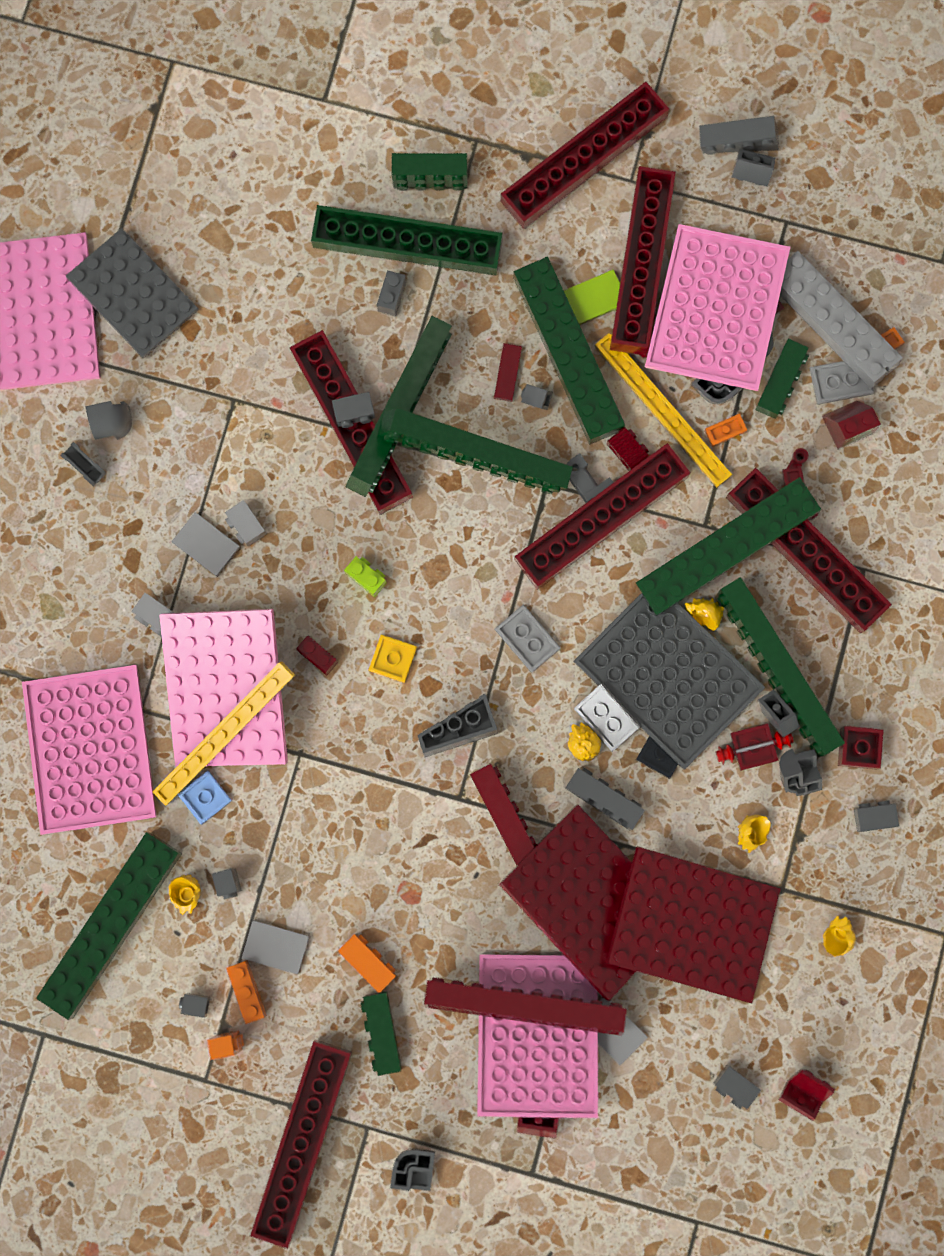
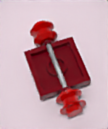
(753, 747)

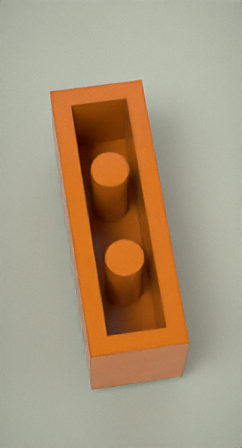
(368, 962)
(246, 992)
(225, 1045)

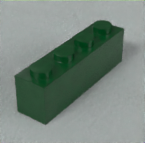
(782, 378)
(382, 1033)

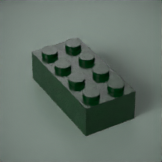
(429, 171)

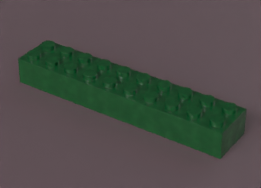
(406, 240)
(568, 350)
(405, 397)
(474, 450)
(728, 546)
(779, 667)
(108, 926)

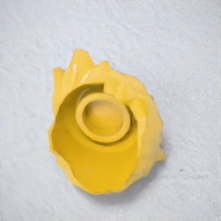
(705, 612)
(584, 742)
(753, 832)
(184, 893)
(839, 937)

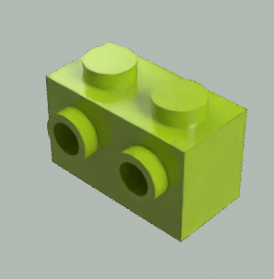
(364, 576)

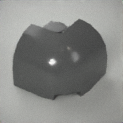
(715, 392)
(109, 419)
(800, 772)
(413, 1170)

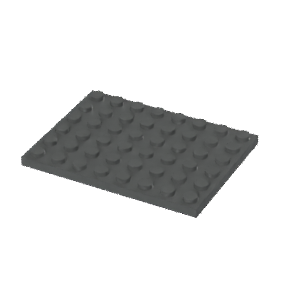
(670, 677)

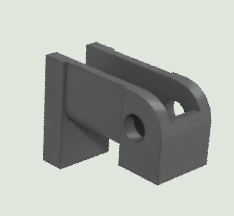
(81, 462)
(583, 481)

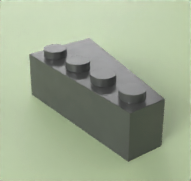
(745, 134)
(459, 728)
(605, 799)

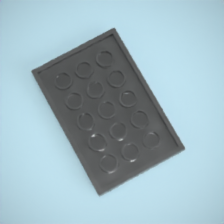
(132, 293)

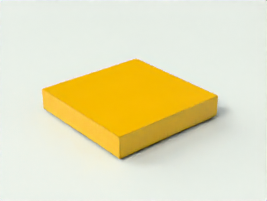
(392, 658)

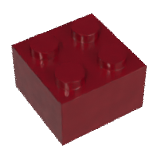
(861, 747)

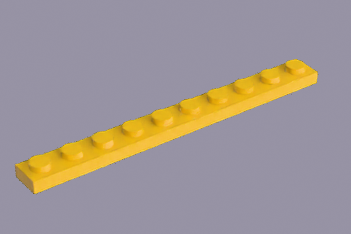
(665, 412)
(223, 733)

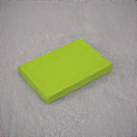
(594, 297)

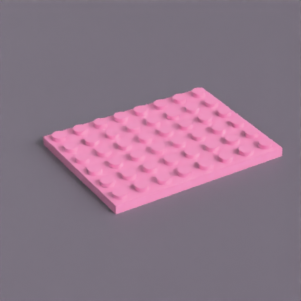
(717, 307)
(43, 317)
(209, 670)
(89, 749)
(530, 1065)

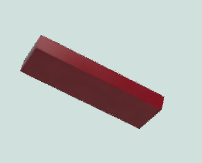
(507, 372)

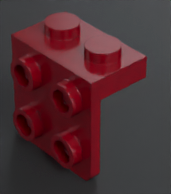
(806, 1093)

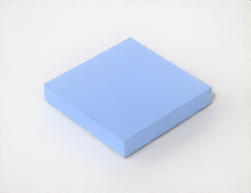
(204, 797)

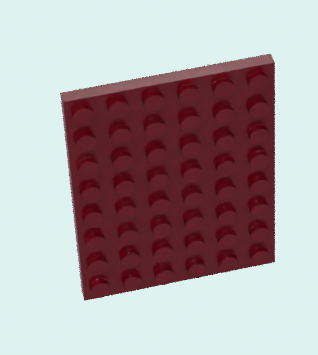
(574, 895)
(693, 925)

